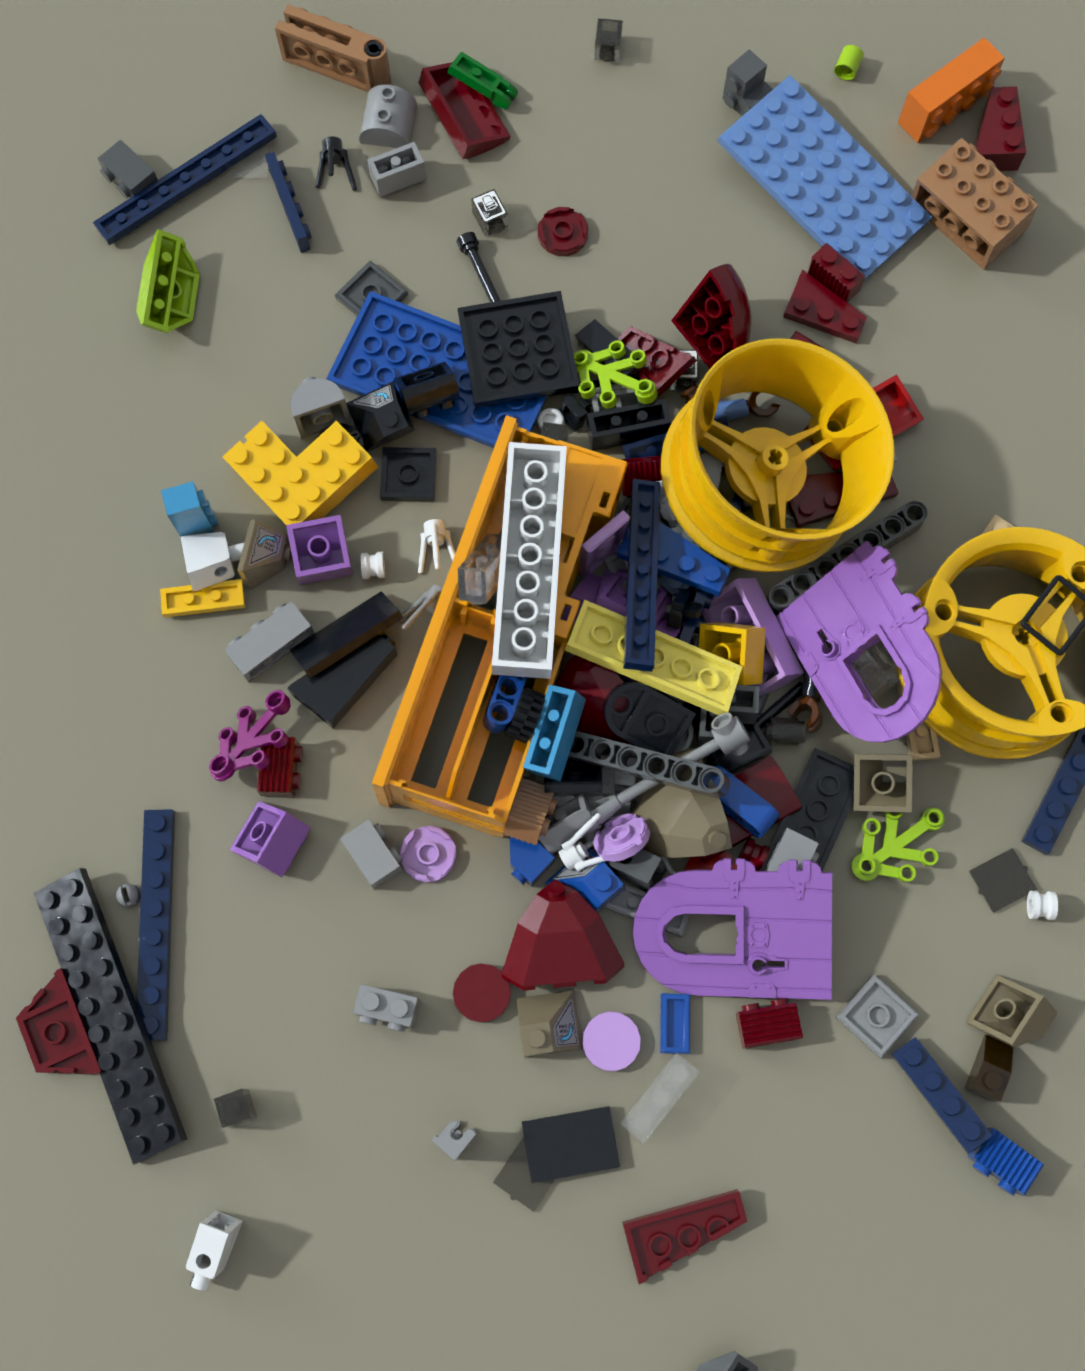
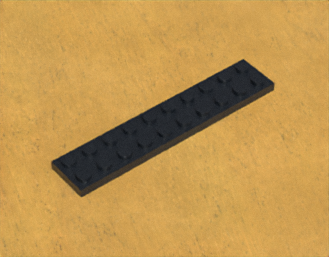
(110, 1016)

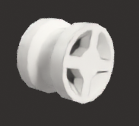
(372, 565)
(1042, 905)

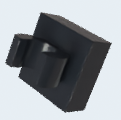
(574, 411)

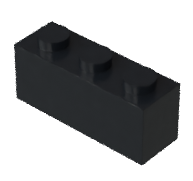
(627, 424)

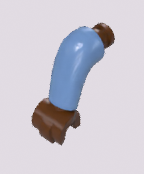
(737, 408)

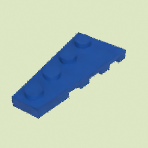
(684, 562)

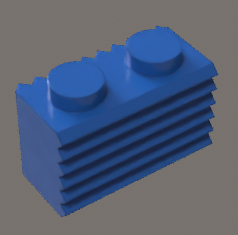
(1007, 1163)

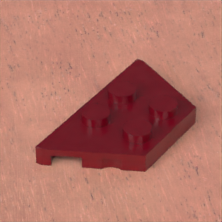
(56, 1031)

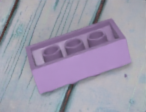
(746, 604)

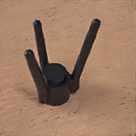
(332, 153)

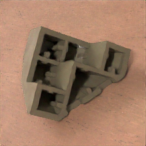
(683, 820)

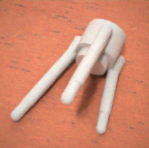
(434, 535)
(574, 853)

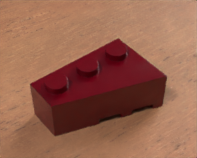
(1001, 129)

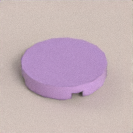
(621, 838)
(428, 854)
(611, 1041)

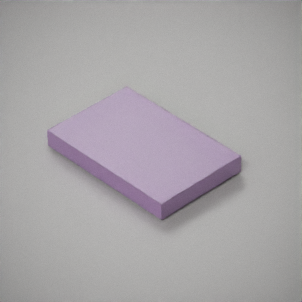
(603, 544)

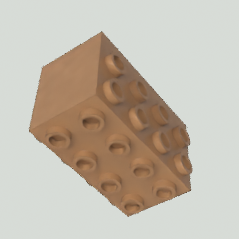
(974, 203)

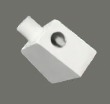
(209, 558)
(212, 1248)

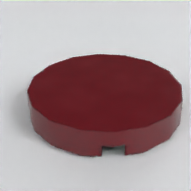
(562, 231)
(481, 993)

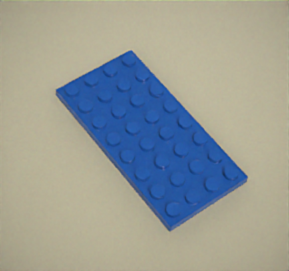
(398, 340)

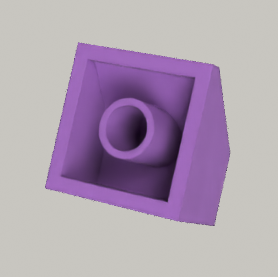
(319, 550)
(270, 838)

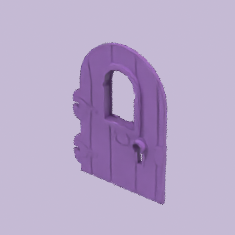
(857, 609)
(777, 919)

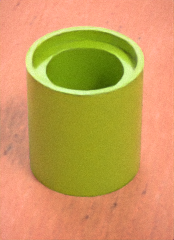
(848, 62)

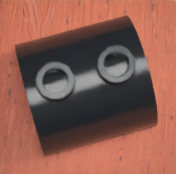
(428, 389)

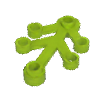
(589, 362)
(894, 847)

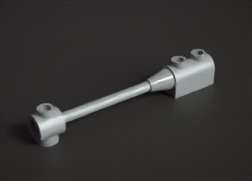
(573, 815)

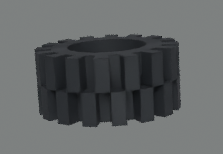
(525, 715)

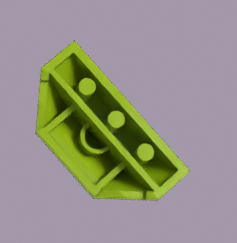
(167, 284)

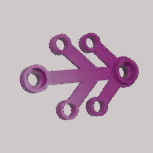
(228, 761)

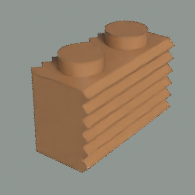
(529, 812)

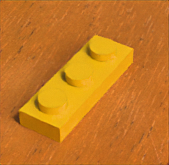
(217, 597)

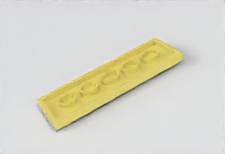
(678, 666)

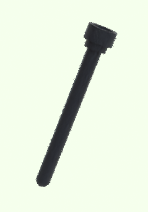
(468, 245)

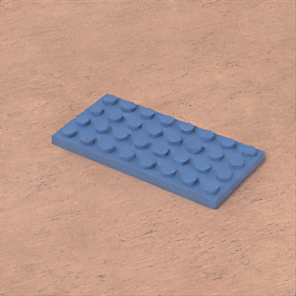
(824, 177)

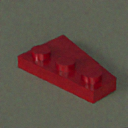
(823, 310)
(664, 361)

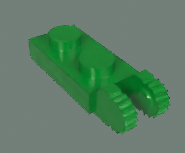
(483, 80)

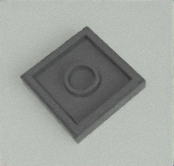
(369, 279)

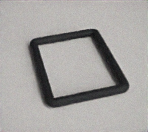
(1032, 631)

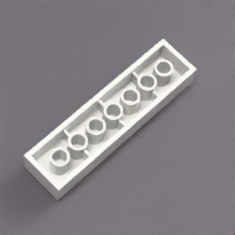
(529, 561)

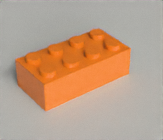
(951, 90)

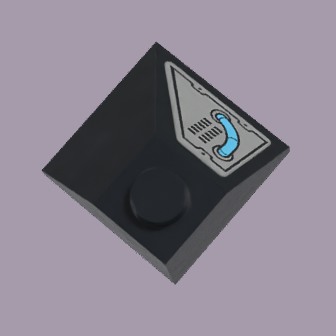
(380, 416)

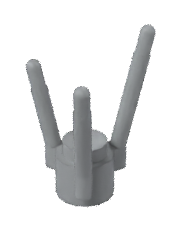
(427, 601)

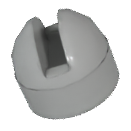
(133, 893)

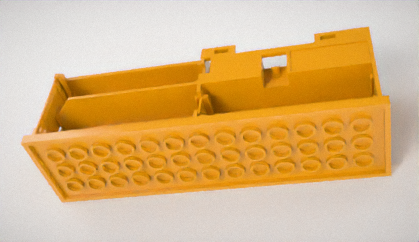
(589, 502)

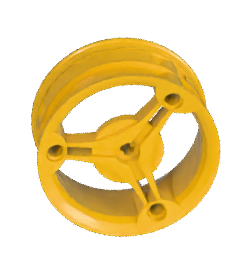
(769, 465)
(957, 714)

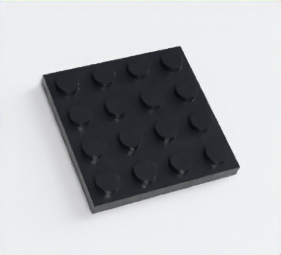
(518, 349)

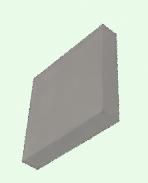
(877, 1016)

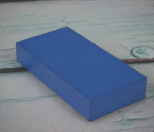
(675, 1023)

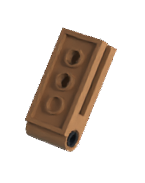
(332, 49)

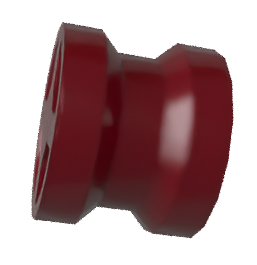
(754, 853)

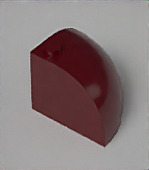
(716, 315)

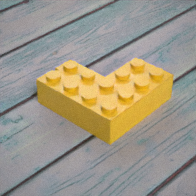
(302, 485)

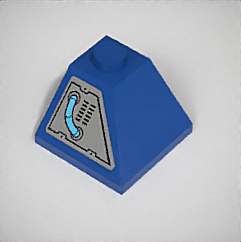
(594, 883)

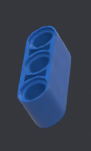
(503, 703)
(746, 806)

